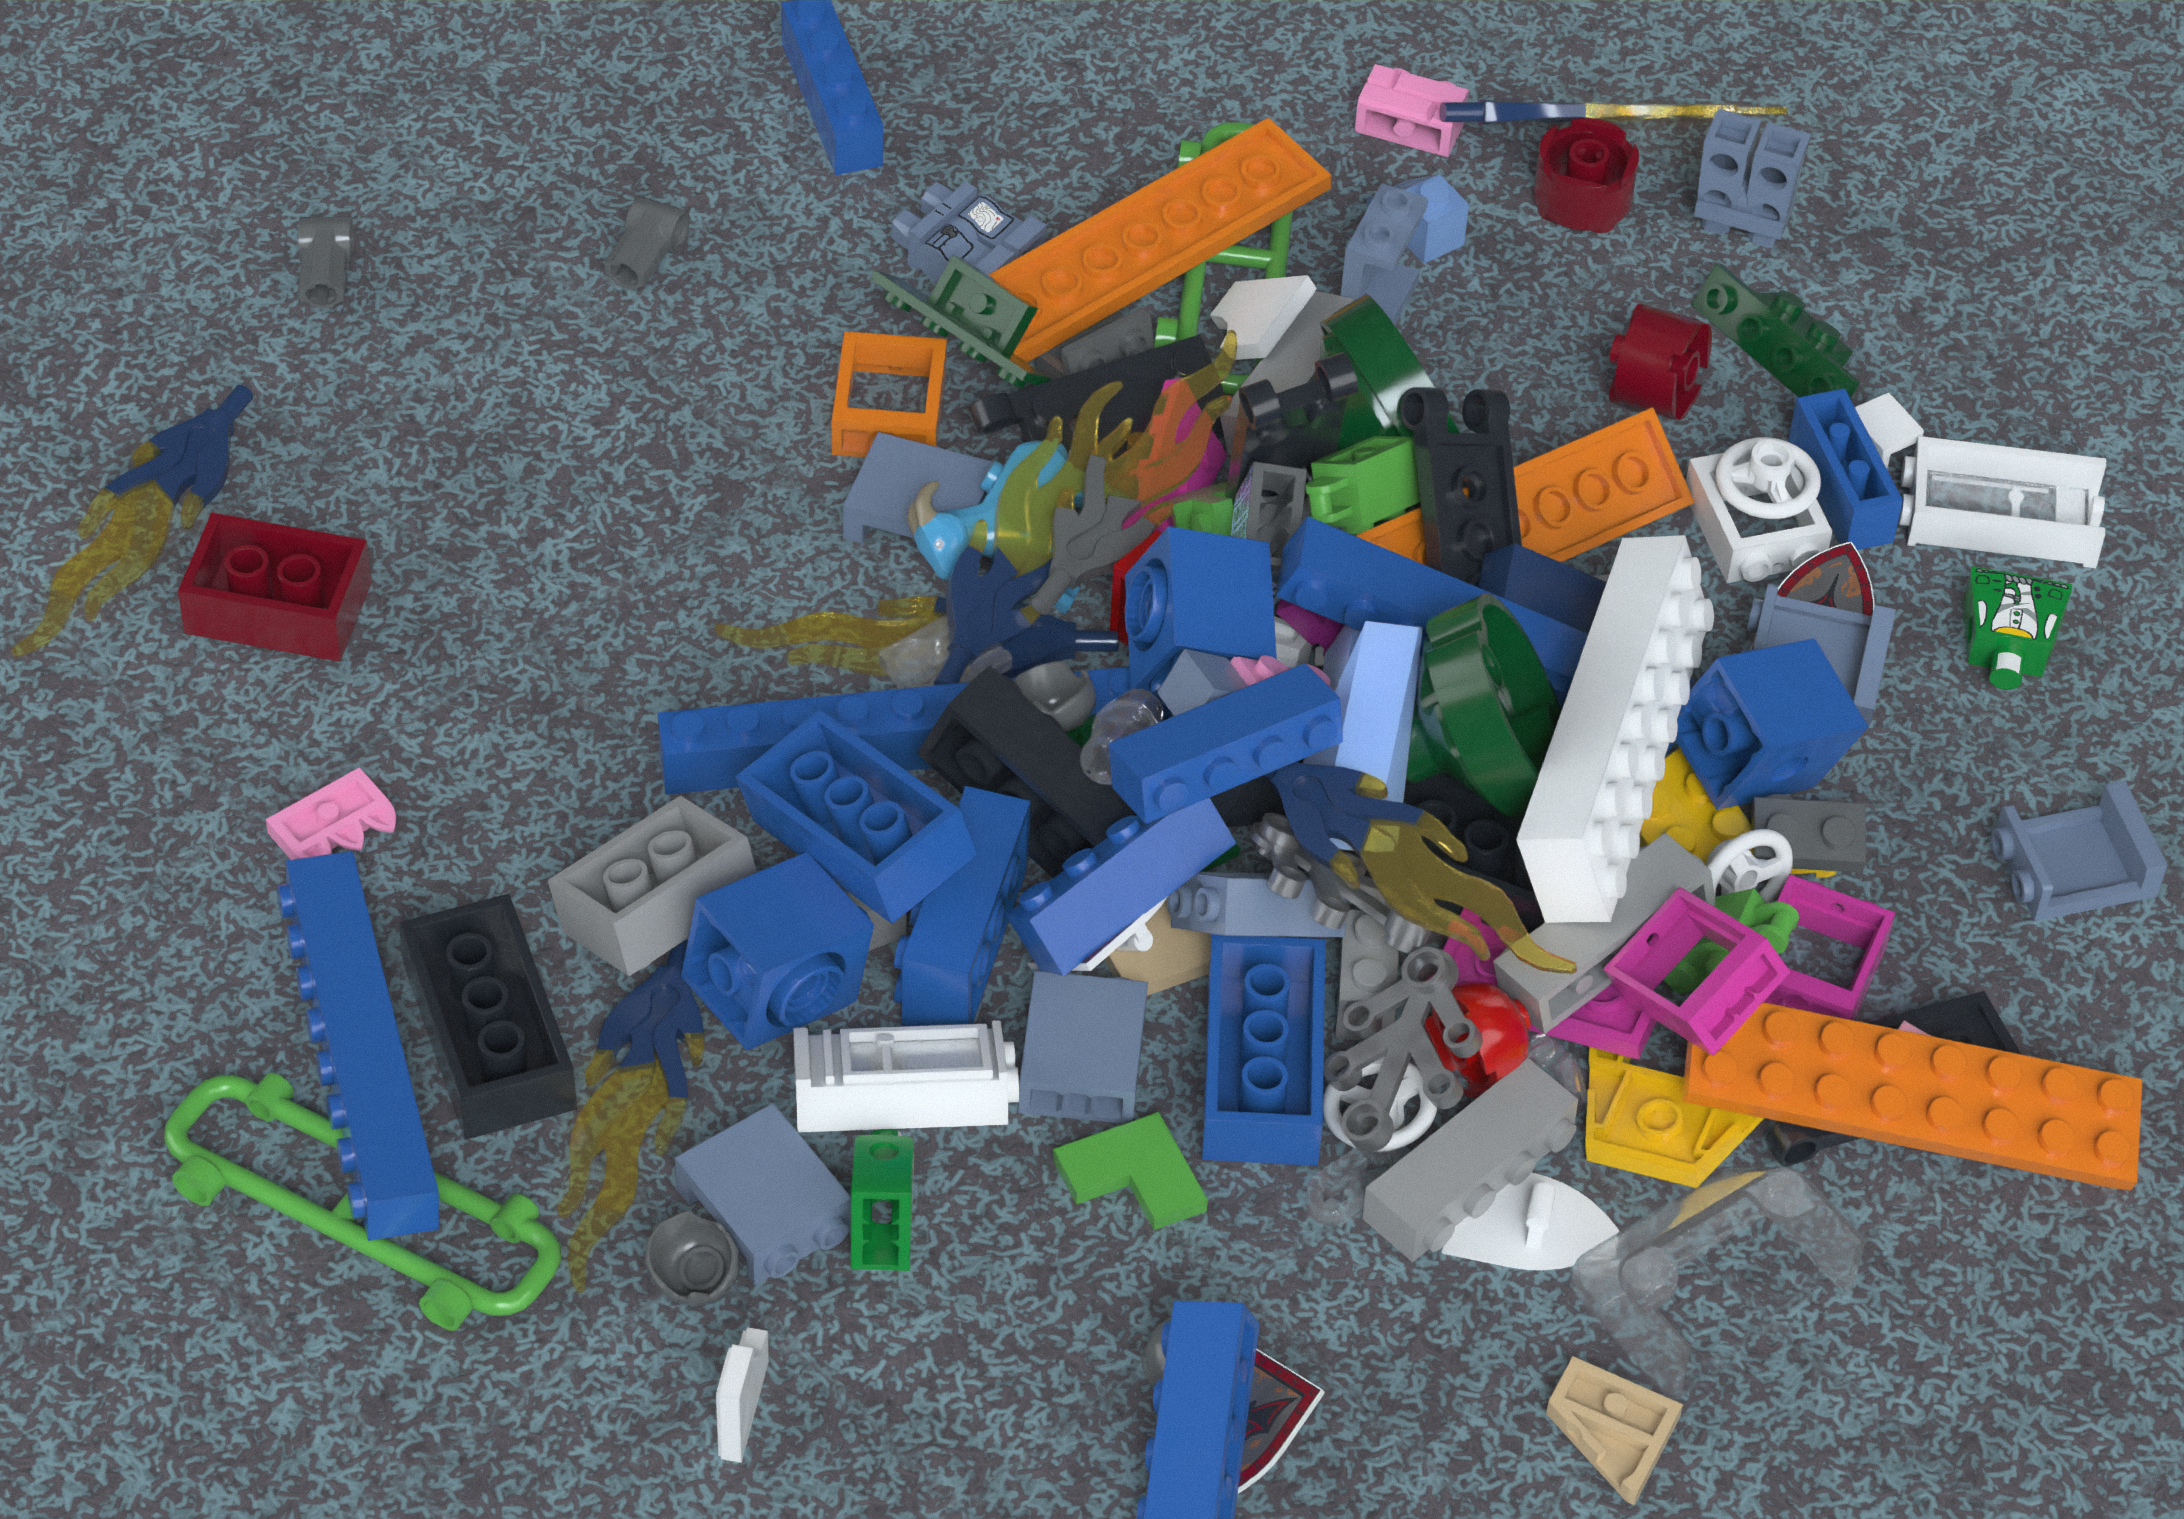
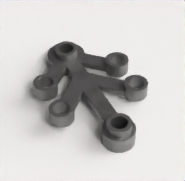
(1278, 844)
(1399, 1043)

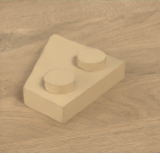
(1613, 1424)

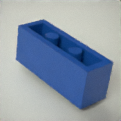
(1854, 480)

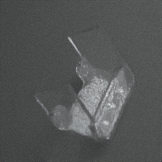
(1638, 1267)

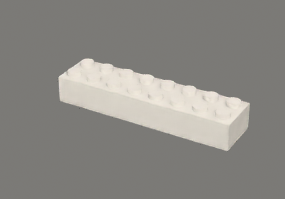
(1615, 730)

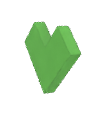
(1135, 1156)

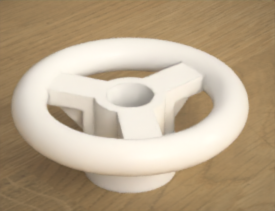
(1767, 471)
(1739, 870)
(1409, 1087)

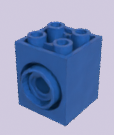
(1200, 597)
(1767, 723)
(777, 950)

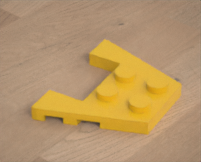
(1690, 817)
(1645, 1127)

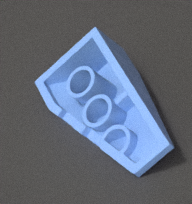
(1377, 707)

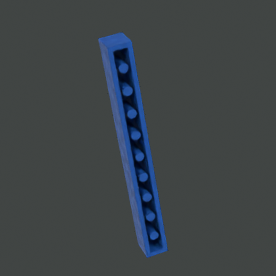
(714, 744)

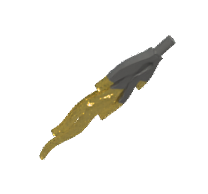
(1118, 488)

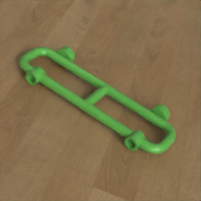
(1272, 260)
(449, 1295)

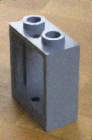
(1244, 907)

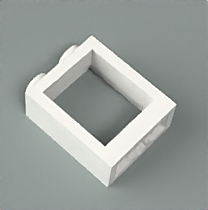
(1753, 556)

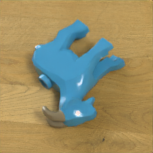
(945, 534)

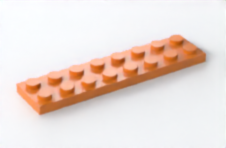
(1160, 233)
(1577, 493)
(1924, 1094)

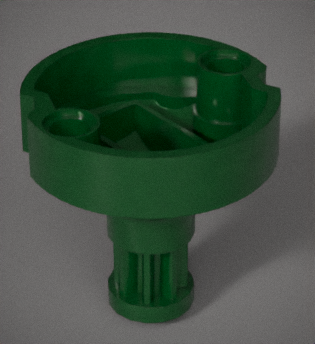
(1382, 367)
(1482, 705)

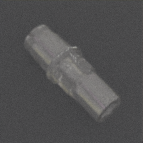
(1117, 719)

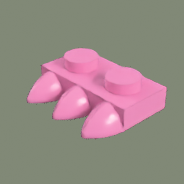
(332, 818)

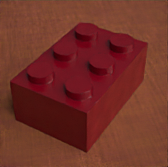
(275, 586)

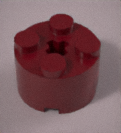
(1586, 175)
(1659, 361)

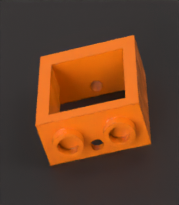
(889, 354)

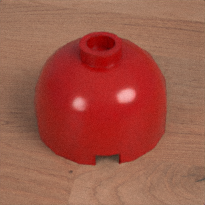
(1504, 1032)

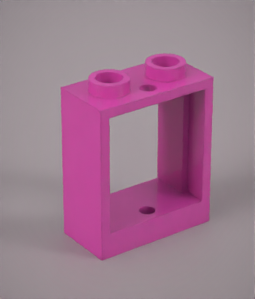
(1855, 923)
(1724, 997)

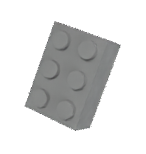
(642, 886)

